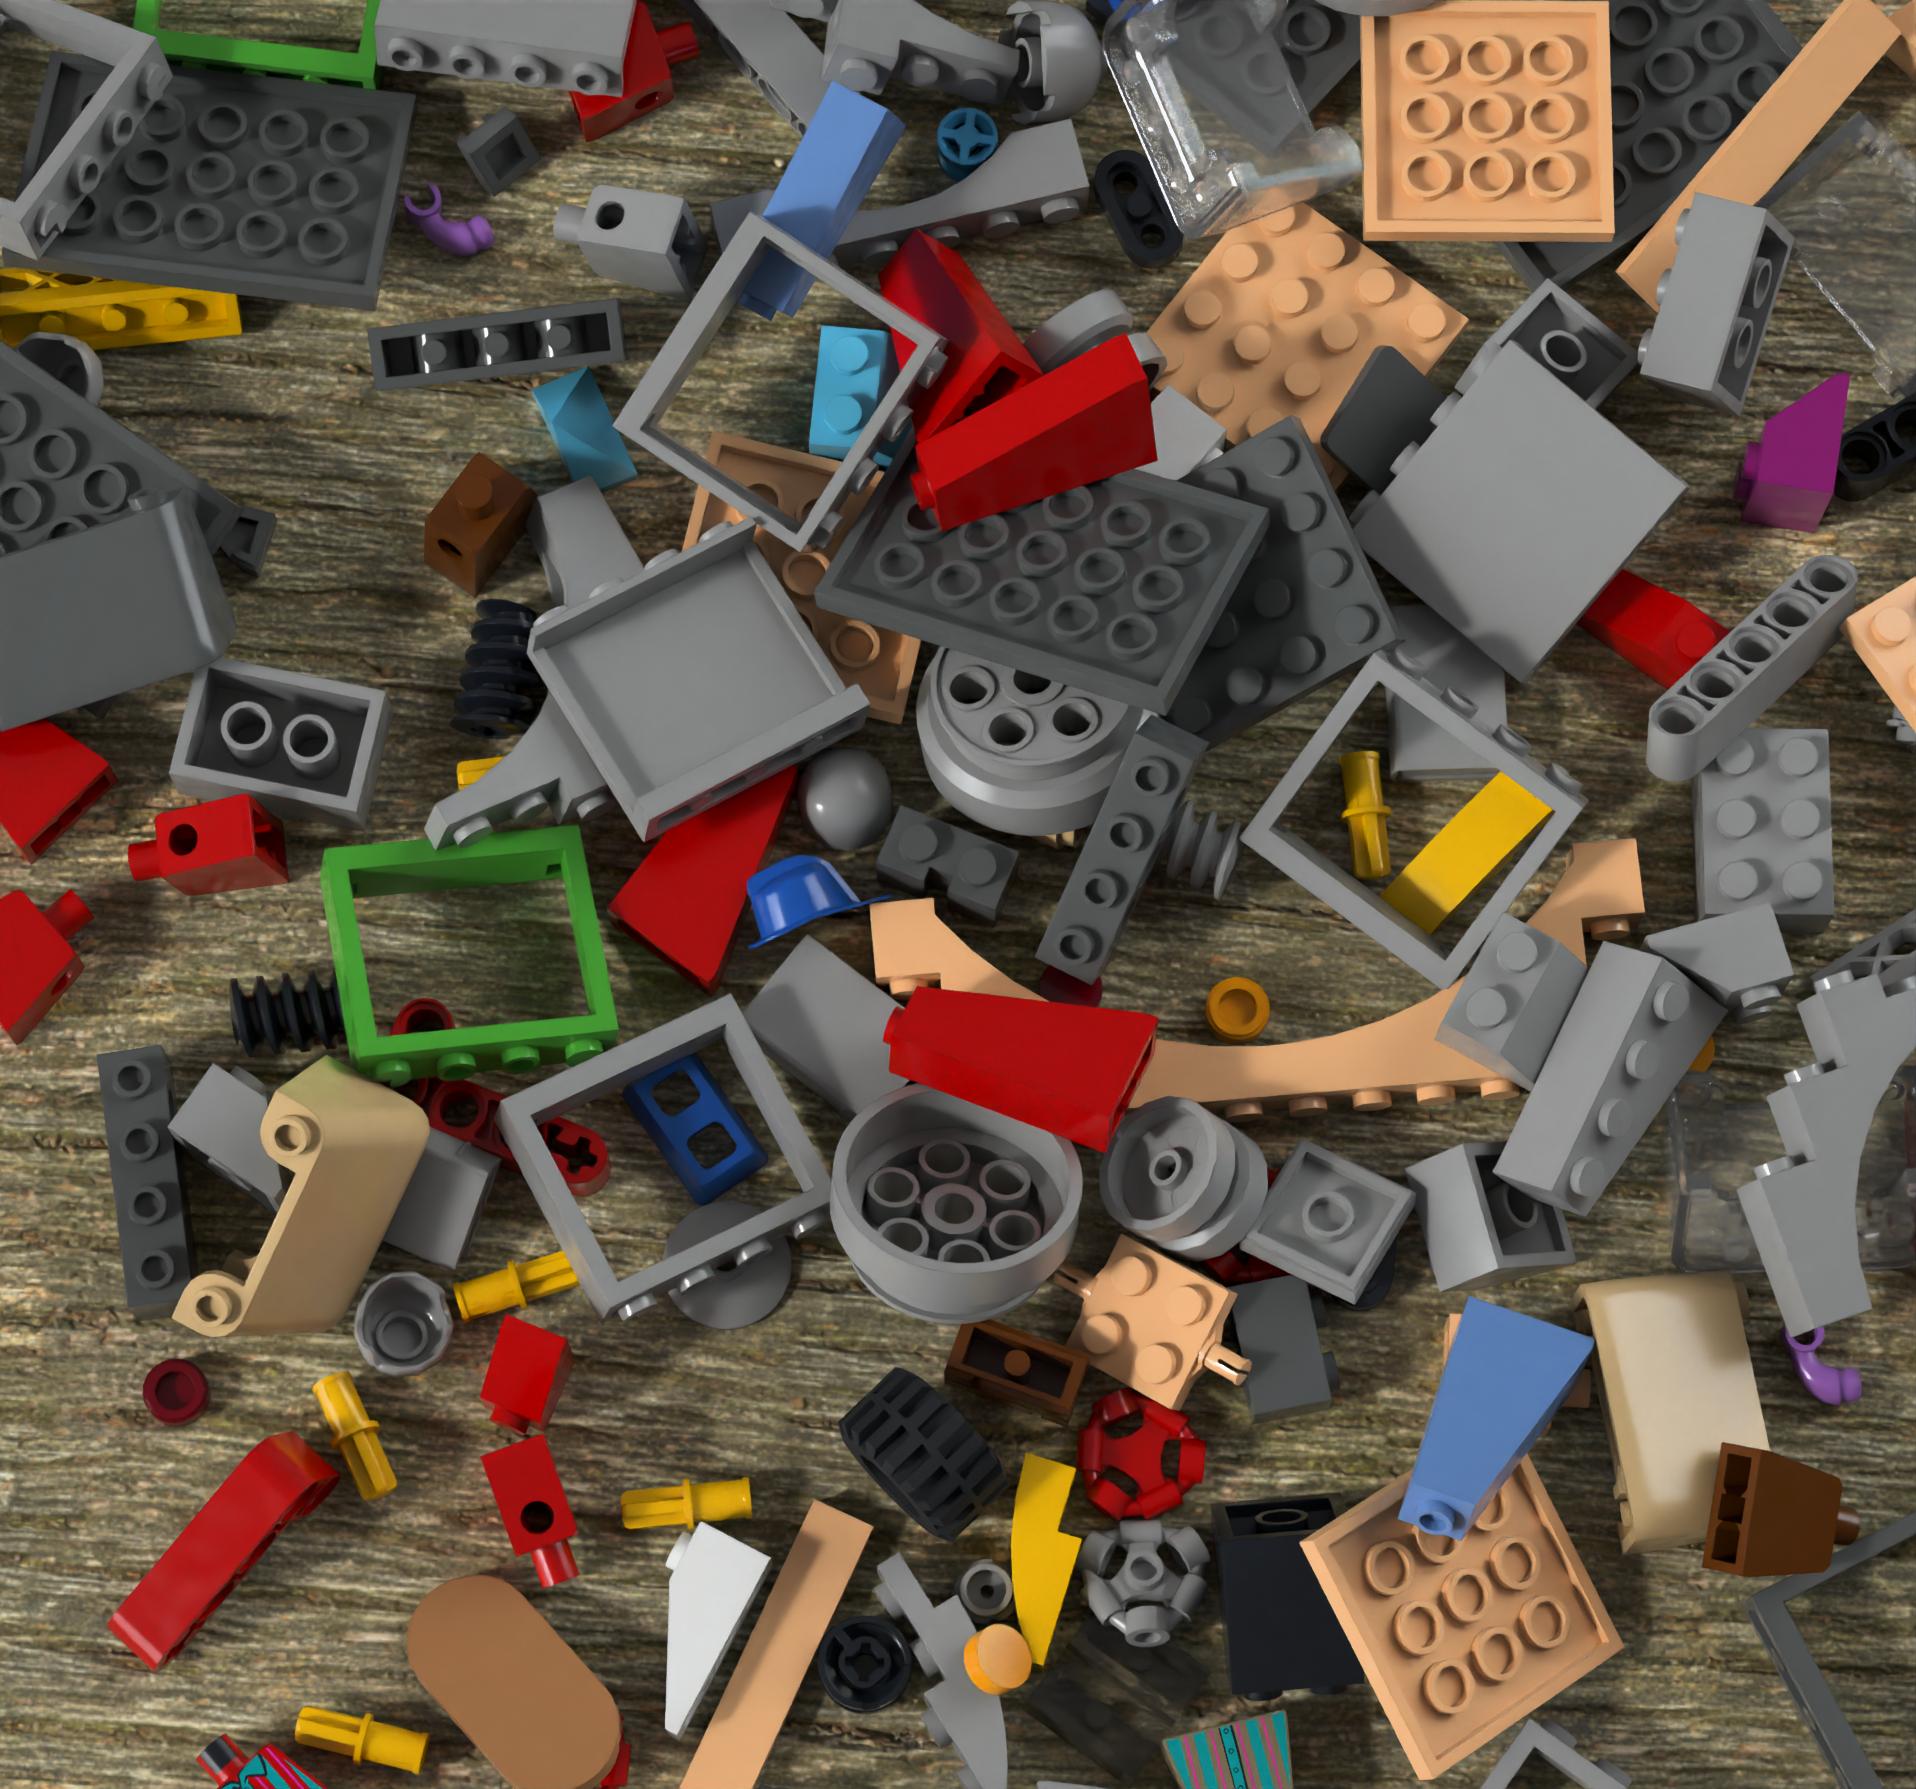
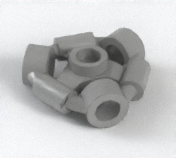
(1144, 1579)

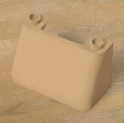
(352, 1163)
(1670, 1391)

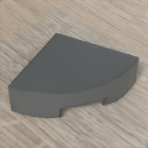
(249, 540)

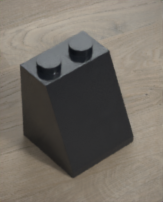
(1271, 1603)

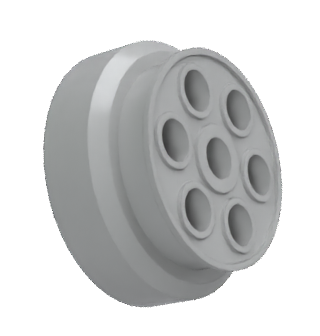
(1046, 779)
(952, 1205)

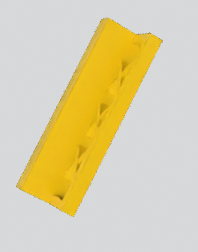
(110, 310)

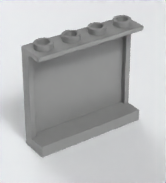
(510, 41)
(1515, 509)
(692, 679)

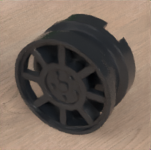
(865, 1664)

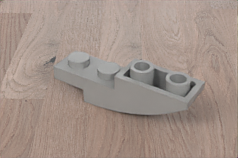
(957, 1707)

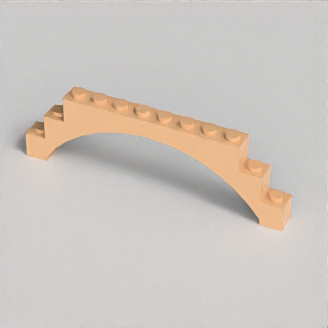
(1357, 1066)

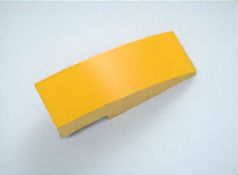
(1467, 853)
(1039, 1553)

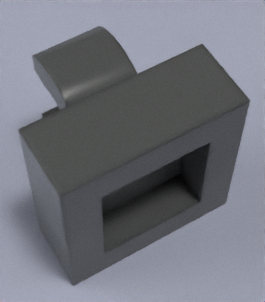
(498, 151)

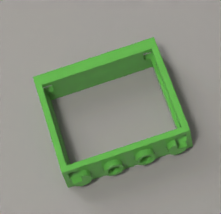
(267, 58)
(495, 860)

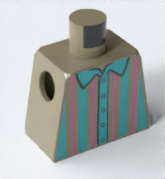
(1233, 1755)

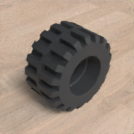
(923, 1454)

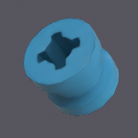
(965, 130)

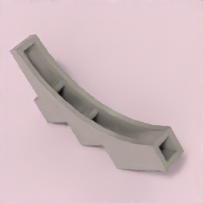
(906, 43)
(549, 765)
(1806, 1201)

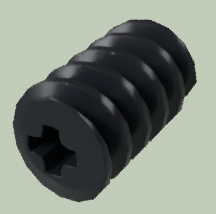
(497, 672)
(286, 1014)

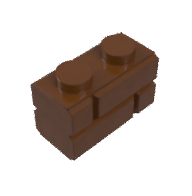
(1017, 1369)

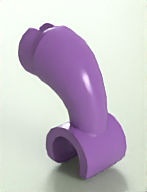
(452, 237)
(1818, 1379)

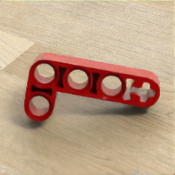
(437, 1096)
(253, 1506)

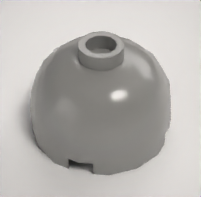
(1057, 61)

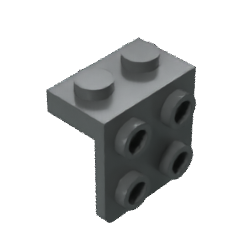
(1381, 417)

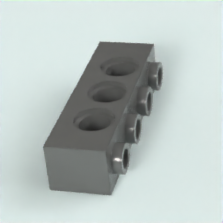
(497, 344)
(1121, 849)
(147, 1179)

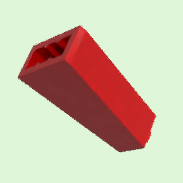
(982, 348)
(1041, 439)
(692, 886)
(1026, 1058)

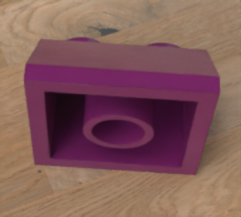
(1794, 464)

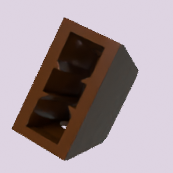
(480, 517)
(1774, 1515)

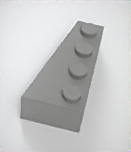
(1606, 1076)

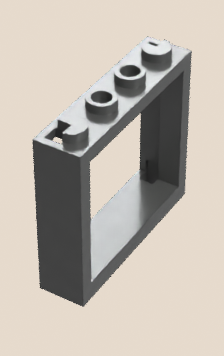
(1799, 1669)

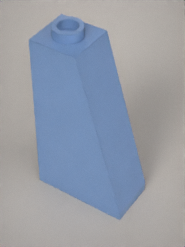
(822, 192)
(1490, 1407)

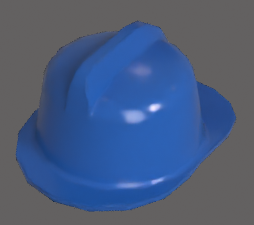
(796, 893)

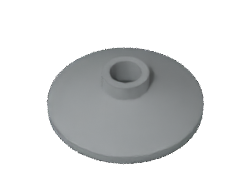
(736, 1296)

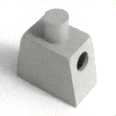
(637, 239)

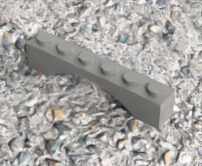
(1026, 180)

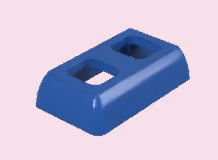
(674, 1132)

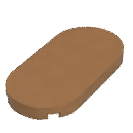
(513, 1685)

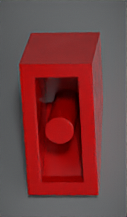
(525, 1376)

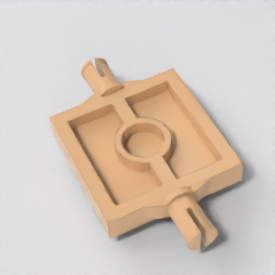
(1152, 1322)

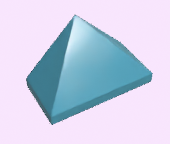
(584, 430)

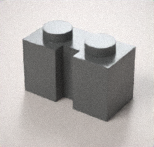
(939, 855)
(1277, 1331)

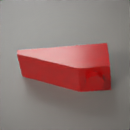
(1651, 628)

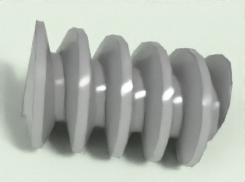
(1202, 849)

